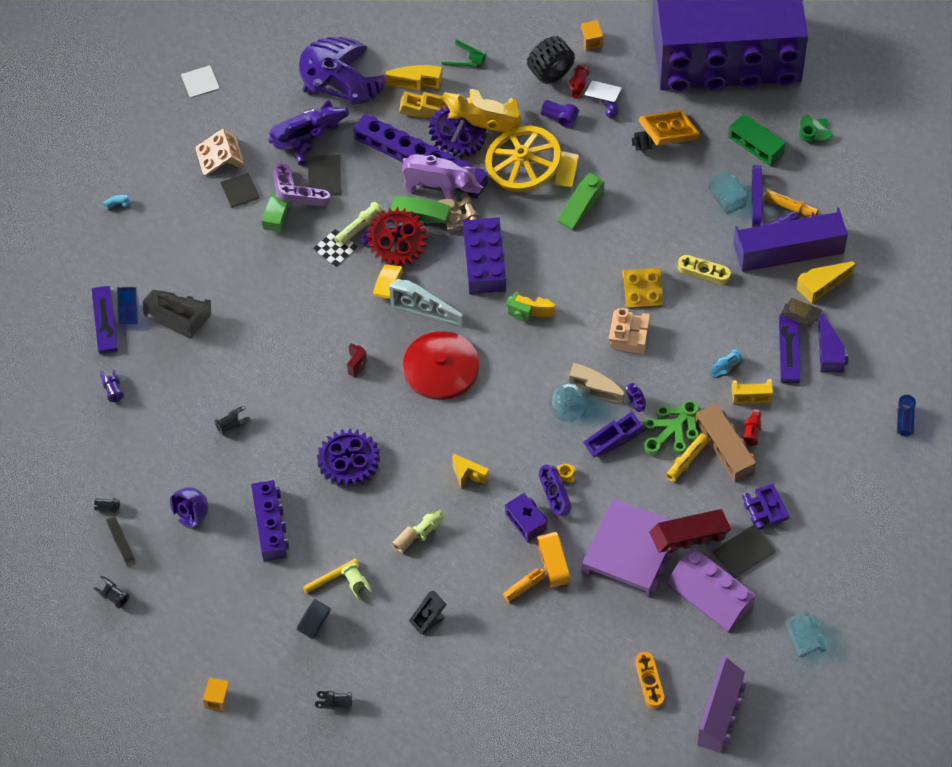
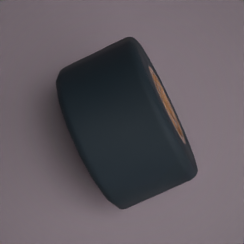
(313, 619)

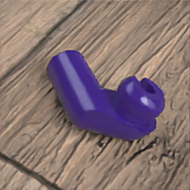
(612, 108)
(300, 152)

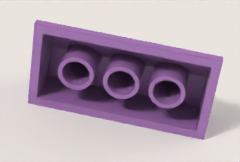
(711, 589)
(721, 706)

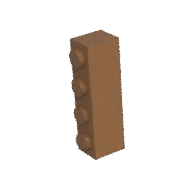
(725, 442)

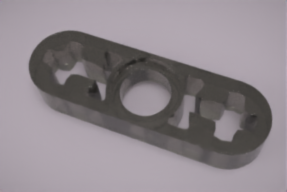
(120, 541)

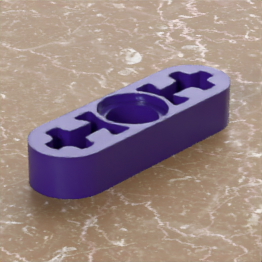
(546, 479)

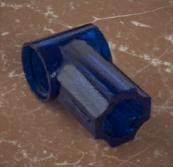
(906, 416)

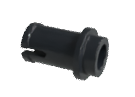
(107, 505)

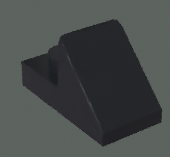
(428, 613)

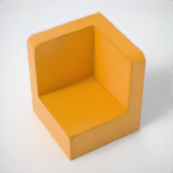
(592, 35)
(215, 694)

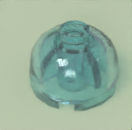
(569, 401)

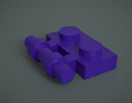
(771, 503)

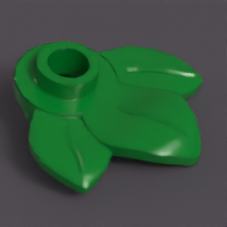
(815, 128)

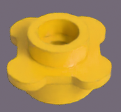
(570, 470)

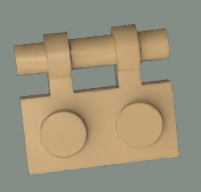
(455, 219)

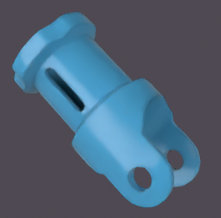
(725, 364)

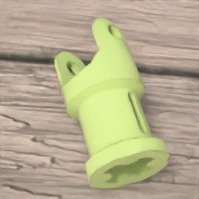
(429, 523)
(355, 578)

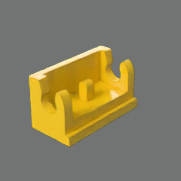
(752, 393)

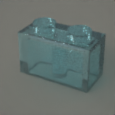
(728, 191)

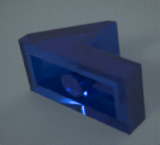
(127, 305)

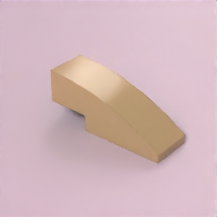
(596, 384)

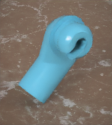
(117, 199)

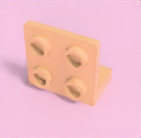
(219, 150)

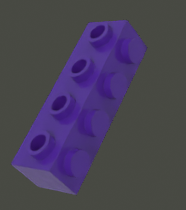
(269, 521)

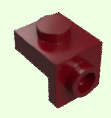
(357, 361)

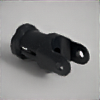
(230, 420)
(113, 593)
(334, 700)

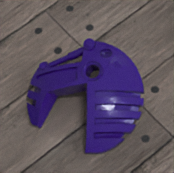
(328, 64)

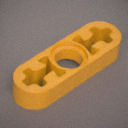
(642, 674)

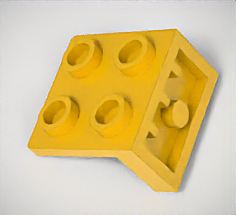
(643, 287)

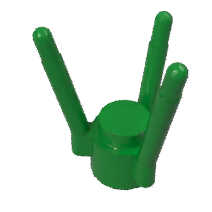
(476, 56)

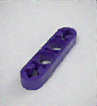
(756, 195)

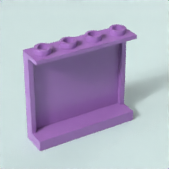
(626, 549)

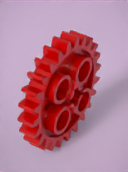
(412, 241)

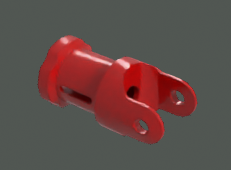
(578, 82)
(752, 427)

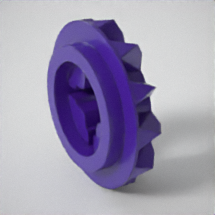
(636, 397)

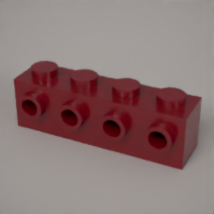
(690, 531)

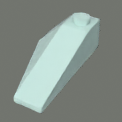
(416, 300)

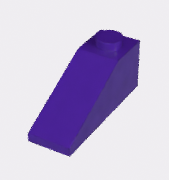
(830, 348)

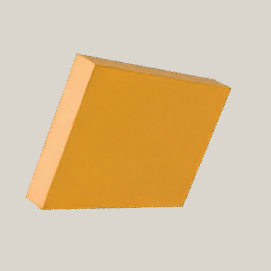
(669, 127)

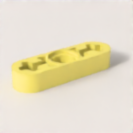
(703, 263)

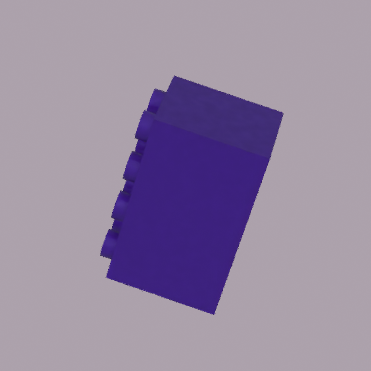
(728, 43)

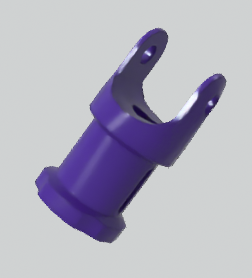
(111, 384)

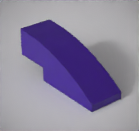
(614, 435)

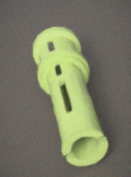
(364, 217)

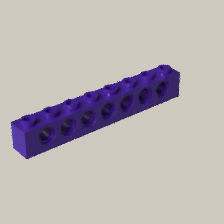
(401, 145)

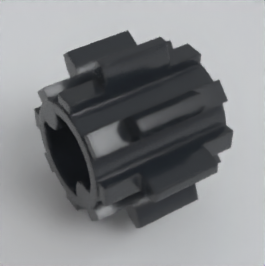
(642, 141)

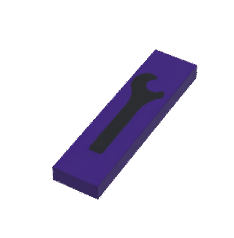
(104, 319)
(789, 350)

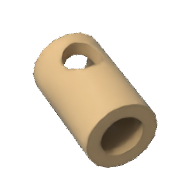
(405, 539)

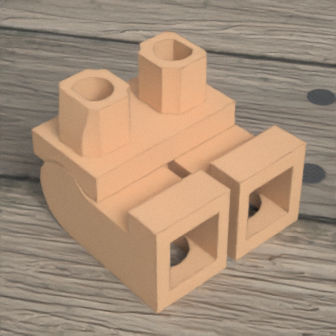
(629, 331)

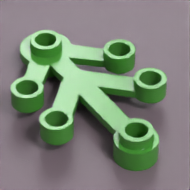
(672, 425)

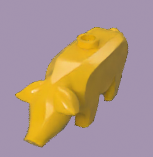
(483, 112)

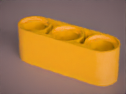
(553, 560)

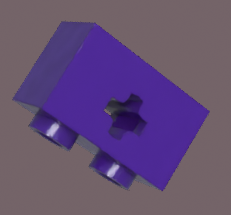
(526, 517)

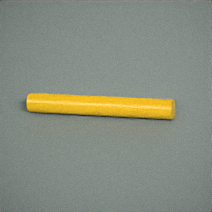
(326, 578)

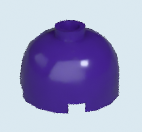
(189, 505)

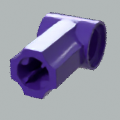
(564, 115)

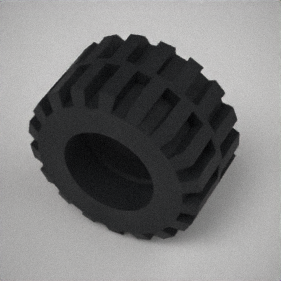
(551, 59)

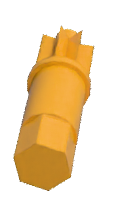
(524, 584)

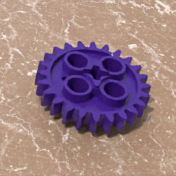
(473, 136)
(348, 458)

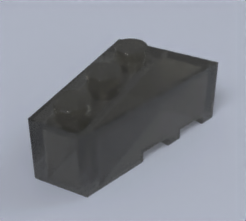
(176, 312)

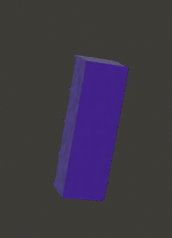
(790, 241)

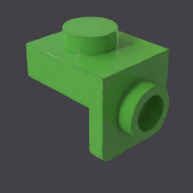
(518, 310)

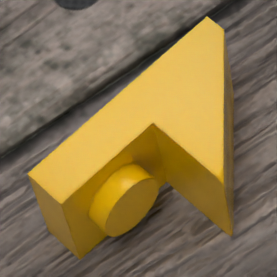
(466, 468)

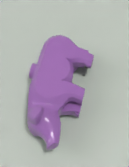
(438, 173)

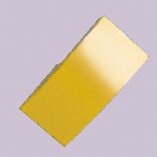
(567, 169)
(387, 275)
(540, 307)

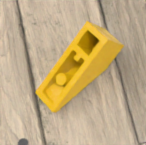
(823, 279)

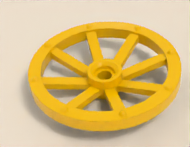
(522, 156)

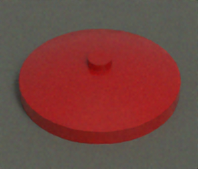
(440, 365)

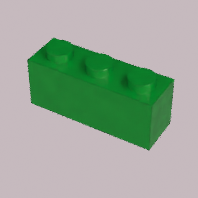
(756, 139)

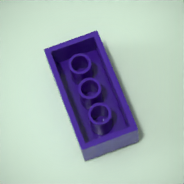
(484, 255)

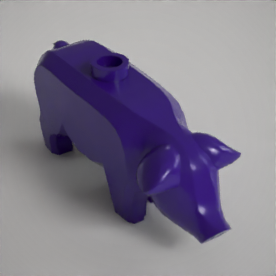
(306, 125)

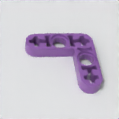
(289, 193)

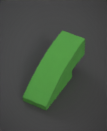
(427, 210)
(275, 213)

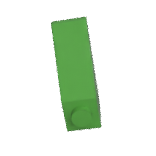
(582, 201)

